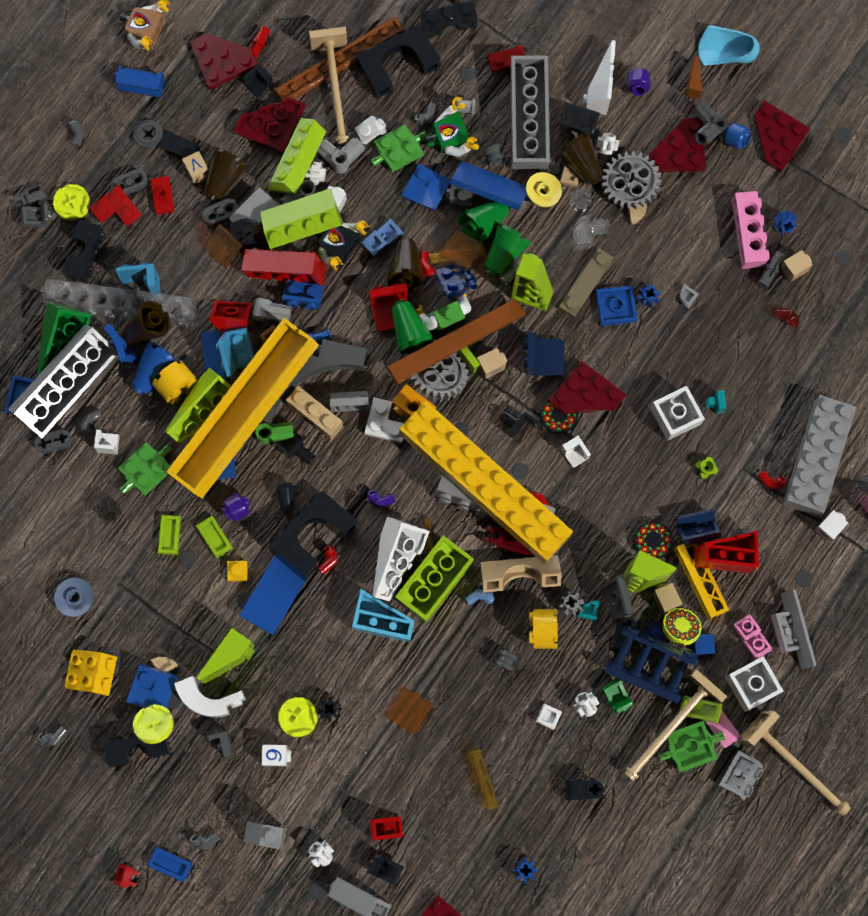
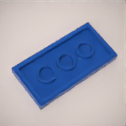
(489, 185)
(272, 597)

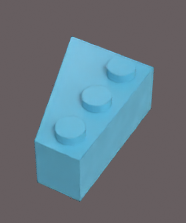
(379, 619)

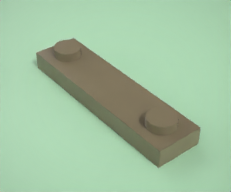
(586, 283)

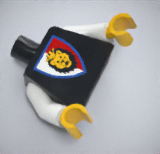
(339, 242)

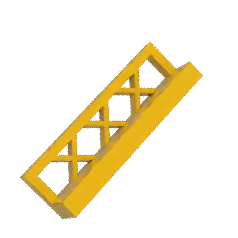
(696, 583)

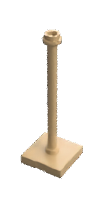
(329, 40)
(704, 688)
(759, 729)

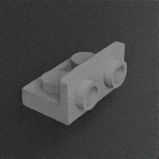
(349, 401)
(742, 775)

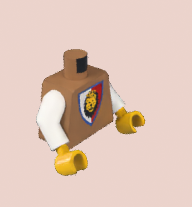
(145, 25)

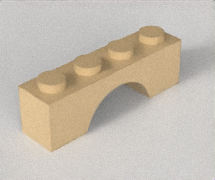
(498, 573)

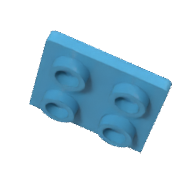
(143, 272)
(235, 350)

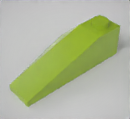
(198, 406)

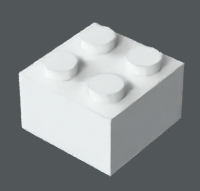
(677, 413)
(754, 684)

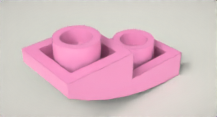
(752, 637)
(729, 731)

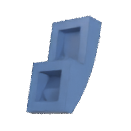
(383, 238)

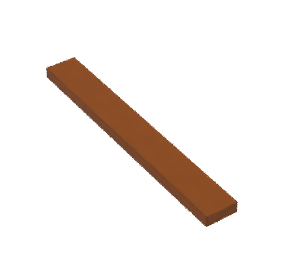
(343, 58)
(455, 341)

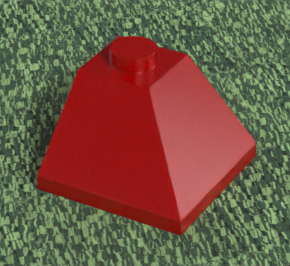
(230, 315)

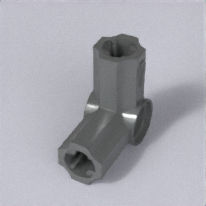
(713, 123)

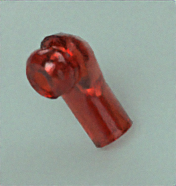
(788, 315)

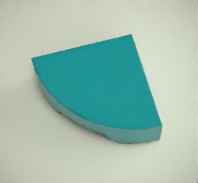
(590, 611)

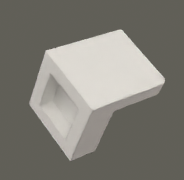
(106, 442)
(575, 451)

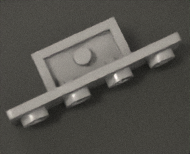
(792, 630)

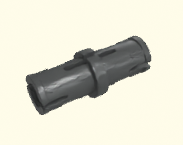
(771, 269)

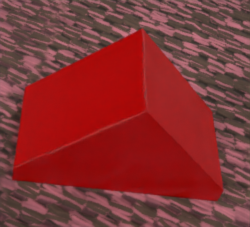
(386, 828)

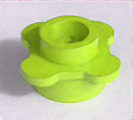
(706, 472)

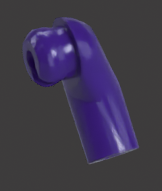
(379, 501)

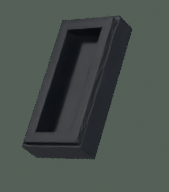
(177, 145)

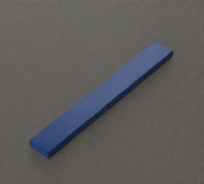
(213, 361)

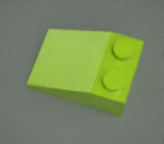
(229, 654)

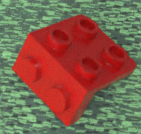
(383, 300)

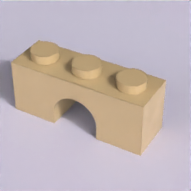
(320, 416)

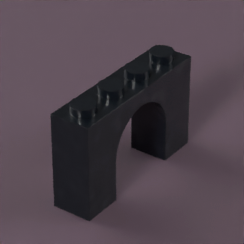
(411, 42)
(320, 510)

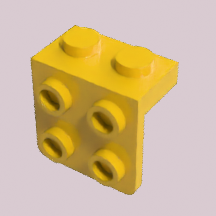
(90, 672)

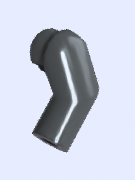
(427, 117)
(78, 131)
(85, 425)
(52, 739)
(204, 843)

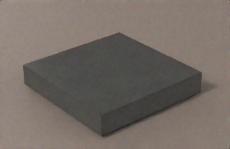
(618, 598)

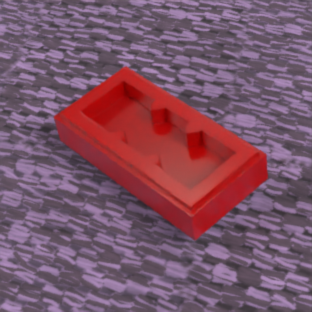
(162, 195)

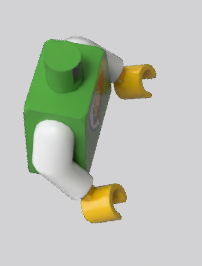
(446, 315)

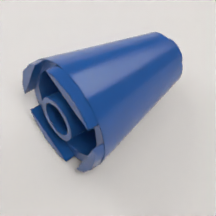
(151, 364)

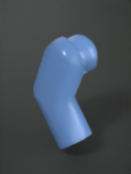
(478, 594)

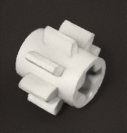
(607, 143)
(316, 173)
(586, 704)
(320, 854)

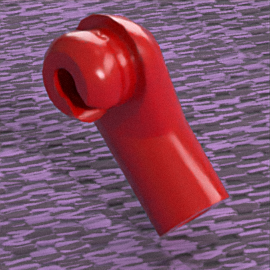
(426, 268)

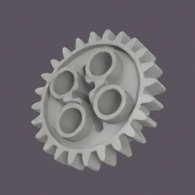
(625, 195)
(437, 373)

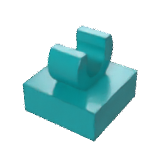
(717, 402)

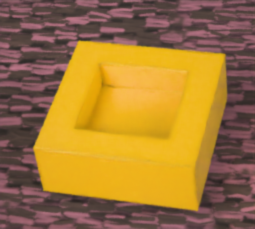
(237, 571)

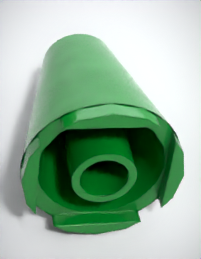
(482, 220)
(504, 250)
(409, 328)

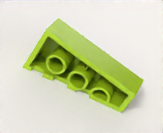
(532, 283)

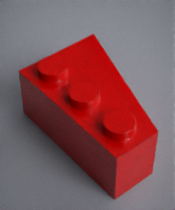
(730, 554)

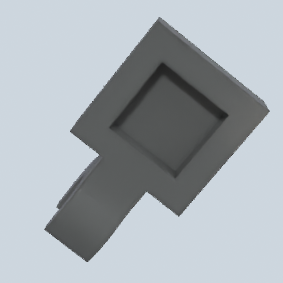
(33, 194)

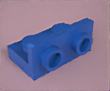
(303, 295)

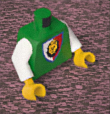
(451, 132)

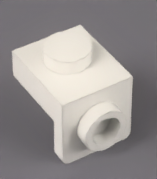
(370, 129)

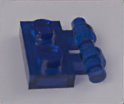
(450, 280)

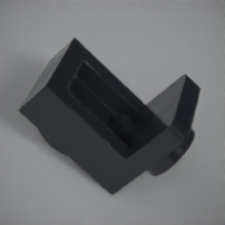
(385, 869)

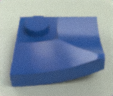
(426, 188)
(124, 352)
(151, 687)

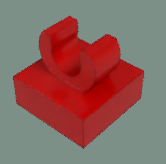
(124, 875)

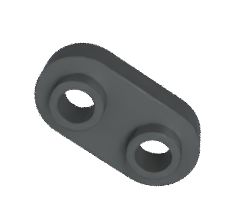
(129, 181)
(219, 210)

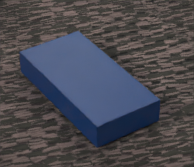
(170, 864)

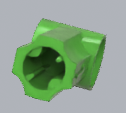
(277, 432)

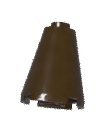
(582, 159)
(223, 173)
(406, 265)
(146, 324)

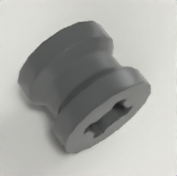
(494, 155)
(505, 660)

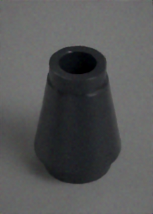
(285, 495)

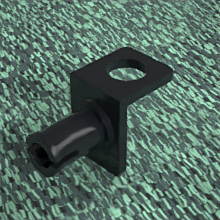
(517, 423)
(299, 450)

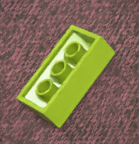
(297, 157)
(300, 218)
(646, 572)
(434, 579)

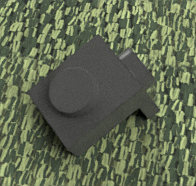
(35, 216)

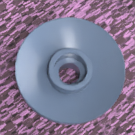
(65, 593)

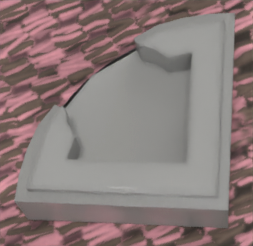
(687, 296)

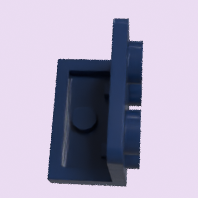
(543, 356)

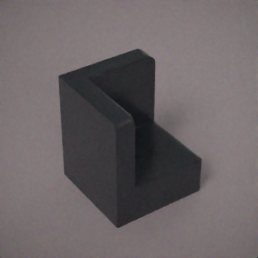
(258, 80)

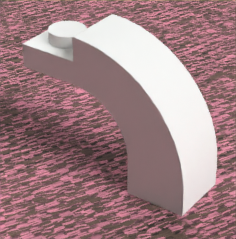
(196, 701)

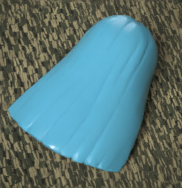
(726, 46)

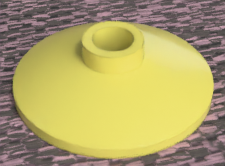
(546, 183)

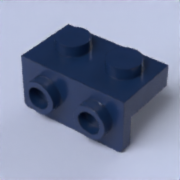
(697, 527)

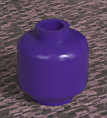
(638, 81)
(235, 507)

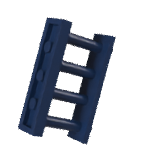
(650, 683)

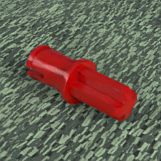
(258, 42)

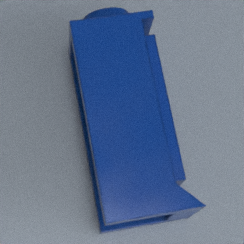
(139, 82)

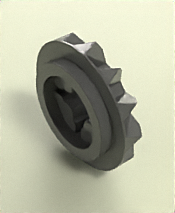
(148, 126)

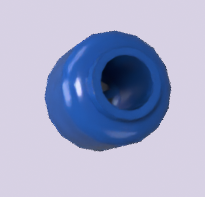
(736, 136)

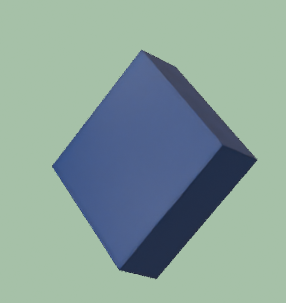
(704, 645)

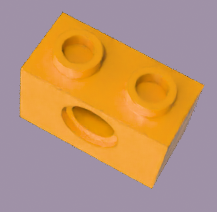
(405, 398)

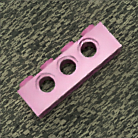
(749, 257)

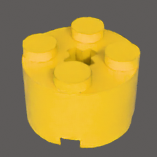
(174, 382)
(544, 628)

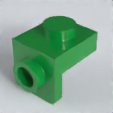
(617, 696)

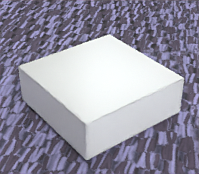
(548, 716)

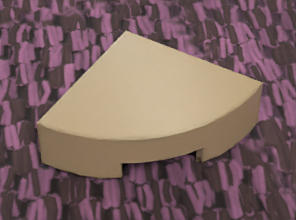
(568, 177)
(637, 214)
(164, 664)

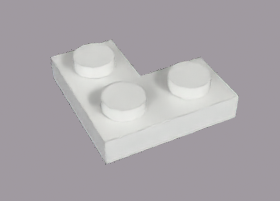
(378, 422)

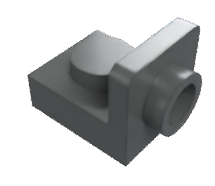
(459, 197)
(224, 745)

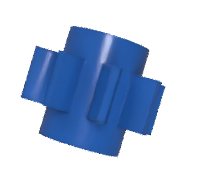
(785, 221)
(648, 301)
(529, 874)

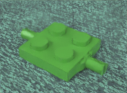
(398, 148)
(145, 468)
(691, 746)

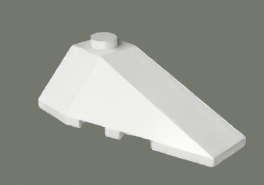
(600, 89)
(397, 550)

